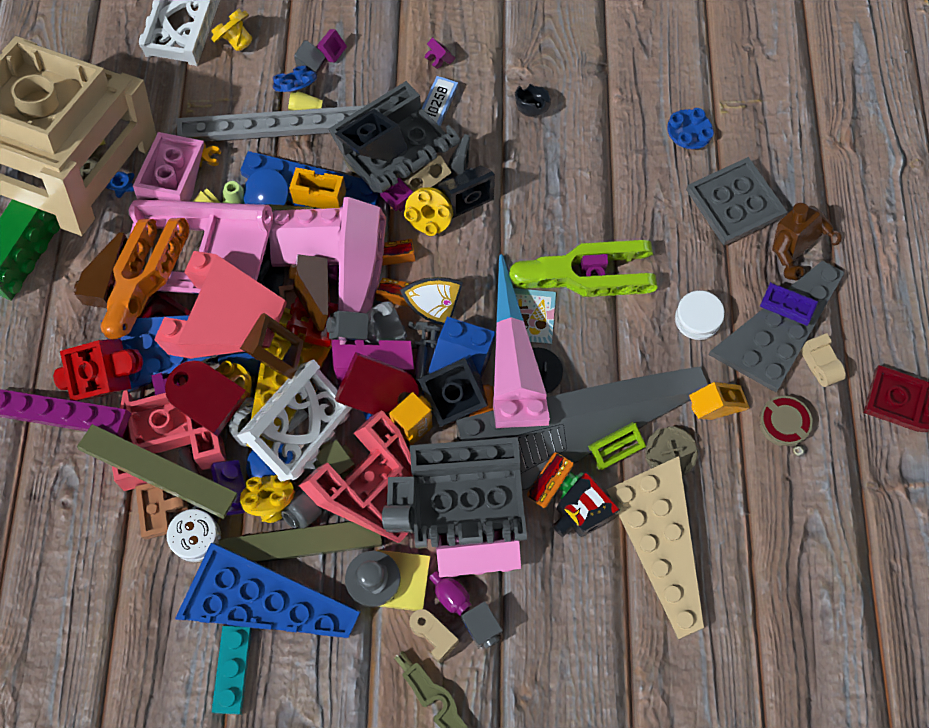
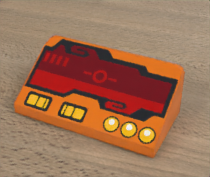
(398, 252)
(390, 291)
(549, 479)

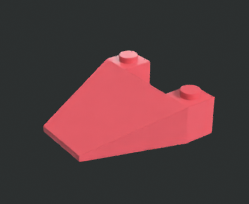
(222, 312)
(365, 489)

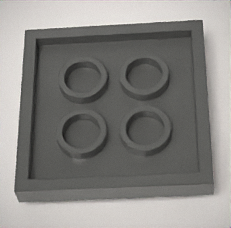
(736, 201)

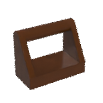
(254, 341)

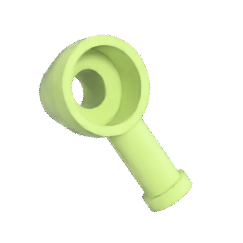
(233, 197)

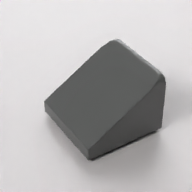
(309, 56)

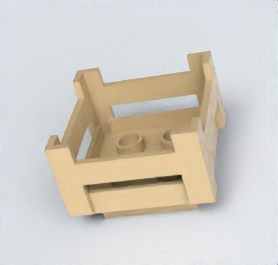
(56, 118)

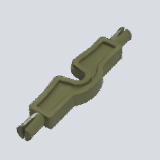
(428, 692)

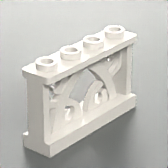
(192, 43)
(264, 425)

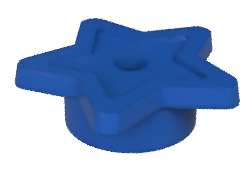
(119, 189)

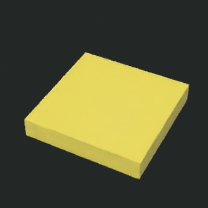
(413, 580)

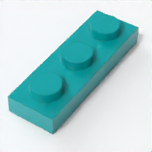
(231, 670)

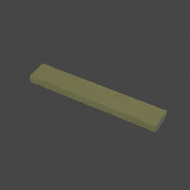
(157, 471)
(303, 542)

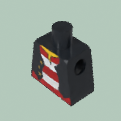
(584, 508)

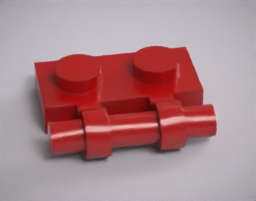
(312, 335)

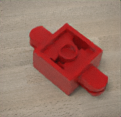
(97, 369)

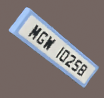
(440, 98)

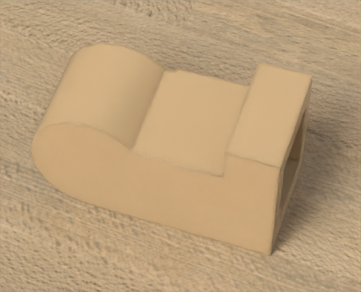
(428, 174)
(823, 360)
(429, 627)

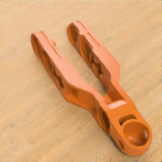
(134, 289)

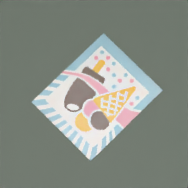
(537, 313)

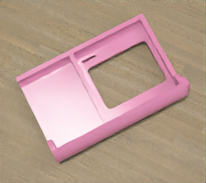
(230, 231)

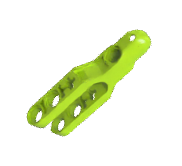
(558, 272)

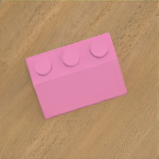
(304, 233)
(478, 557)

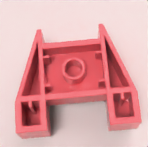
(162, 427)

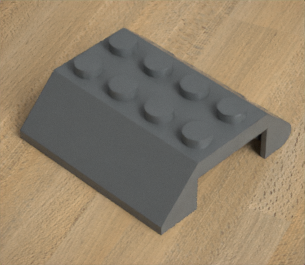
(419, 130)
(468, 491)

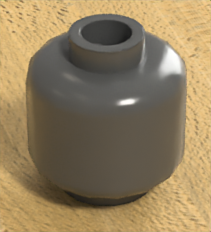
(301, 510)

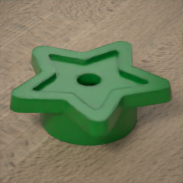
(568, 482)

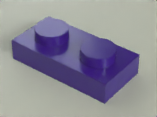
(230, 476)

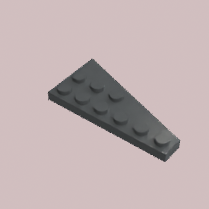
(770, 342)

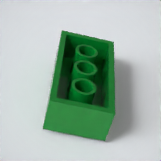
(23, 239)

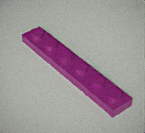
(62, 412)

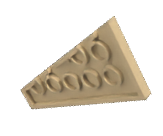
(659, 529)

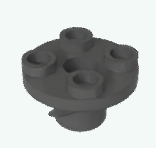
(372, 578)

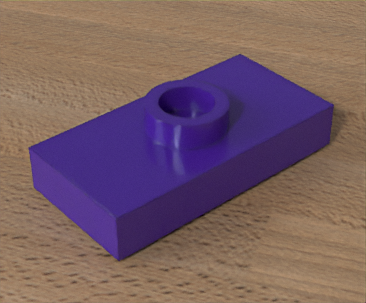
(788, 304)

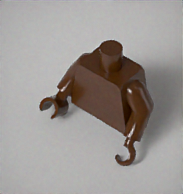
(797, 233)

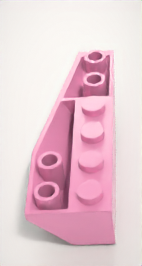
(359, 255)

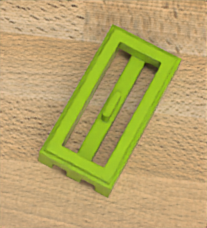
(597, 455)

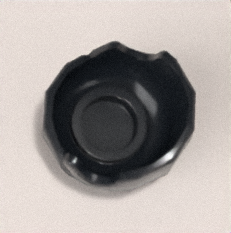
(532, 100)

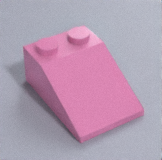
(169, 169)

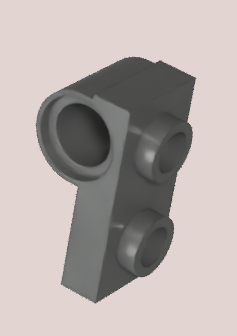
(400, 511)

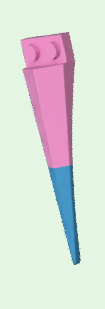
(517, 381)

